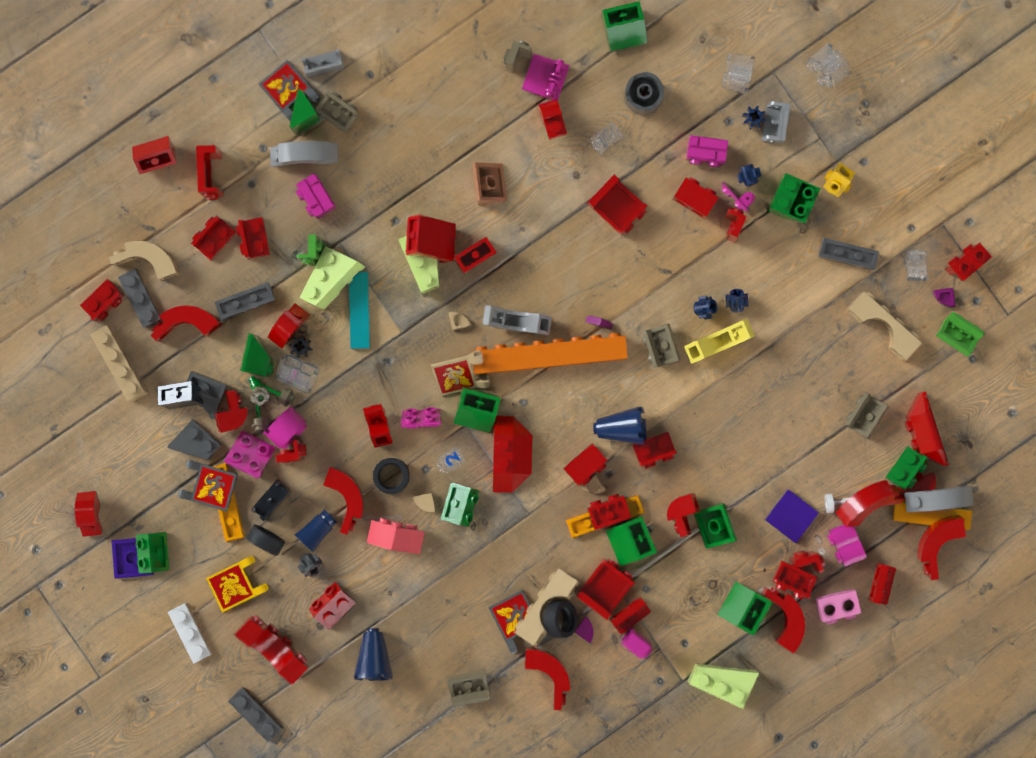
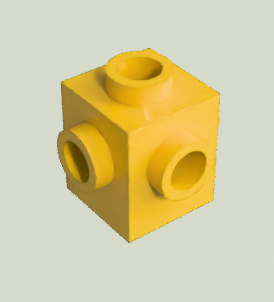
(838, 180)

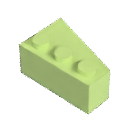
(424, 269)
(329, 277)

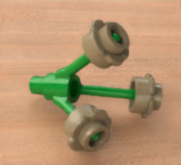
(260, 395)

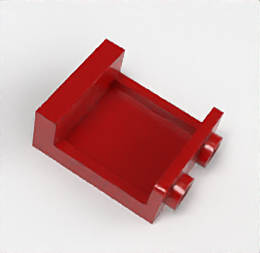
(204, 155)
(617, 205)
(430, 238)
(605, 588)

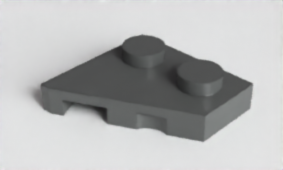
(211, 392)
(195, 441)

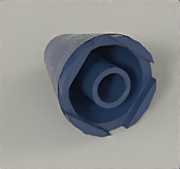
(623, 426)
(373, 658)

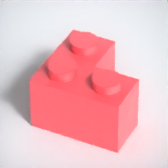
(395, 536)

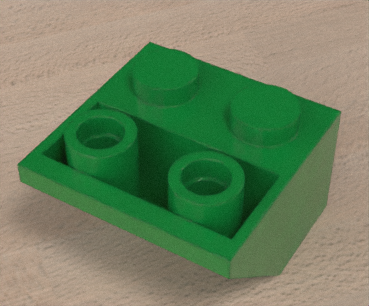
(624, 26)
(793, 199)
(477, 409)
(631, 541)
(744, 608)

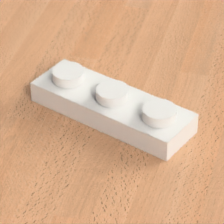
(189, 633)

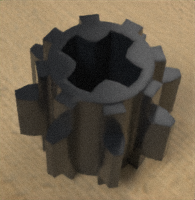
(303, 351)

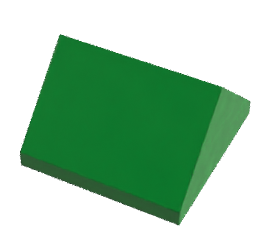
(303, 114)
(715, 525)

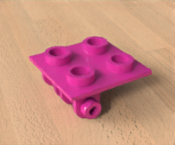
(545, 77)
(742, 202)
(429, 417)
(249, 454)

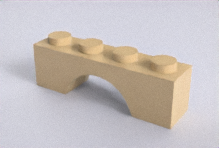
(901, 340)
(122, 371)
(559, 587)

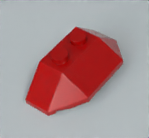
(924, 431)
(511, 454)

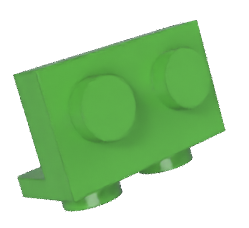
(315, 249)
(960, 333)

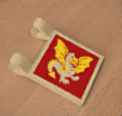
(457, 372)

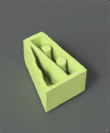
(723, 682)

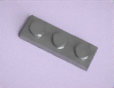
(848, 254)
(139, 298)
(245, 301)
(255, 714)

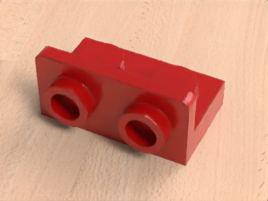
(736, 225)
(213, 237)
(253, 238)
(102, 301)
(655, 449)
(292, 455)
(608, 512)
(882, 584)
(630, 615)

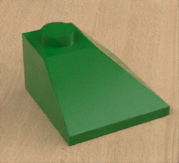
(256, 357)

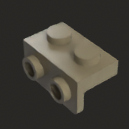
(512, 55)
(337, 111)
(661, 345)
(866, 415)
(468, 688)

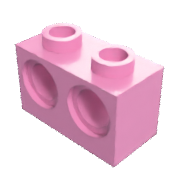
(837, 601)

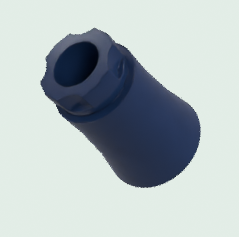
(316, 530)

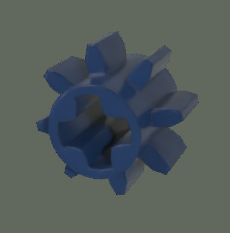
(758, 113)
(749, 175)
(737, 300)
(705, 307)

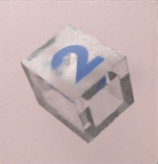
(450, 460)

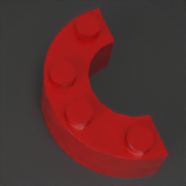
(273, 647)

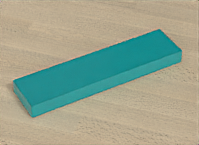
(359, 311)

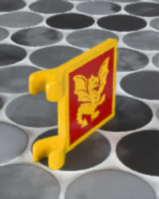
(233, 586)

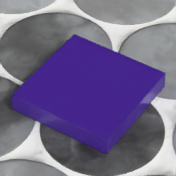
(791, 516)
(126, 559)

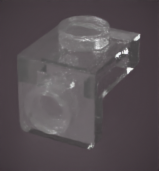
(916, 265)

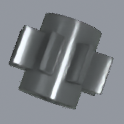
(310, 565)

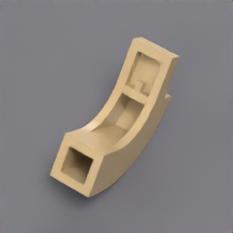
(159, 258)

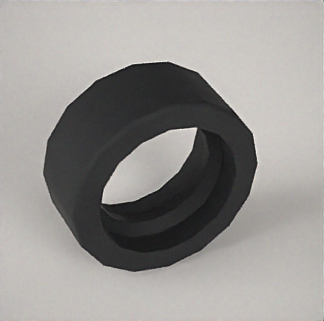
(391, 461)
(265, 540)
(569, 619)

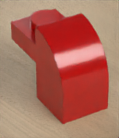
(552, 119)
(287, 325)
(231, 418)
(378, 425)
(679, 510)
(86, 513)

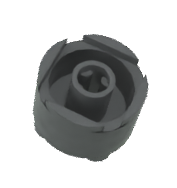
(653, 97)

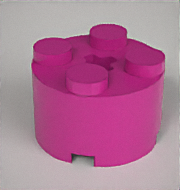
(285, 428)

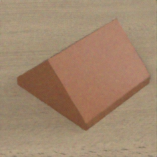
(489, 183)

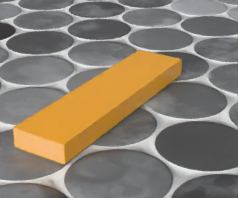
(929, 517)
(231, 519)
(582, 524)

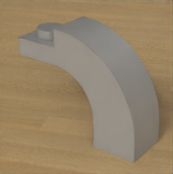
(304, 152)
(517, 321)
(939, 499)

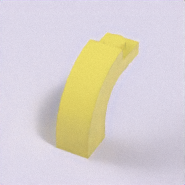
(719, 341)

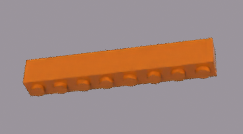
(552, 354)

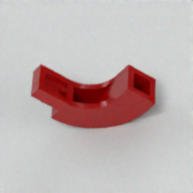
(179, 315)
(351, 492)
(867, 500)
(934, 537)
(794, 625)
(545, 661)

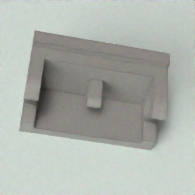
(323, 63)
(776, 122)

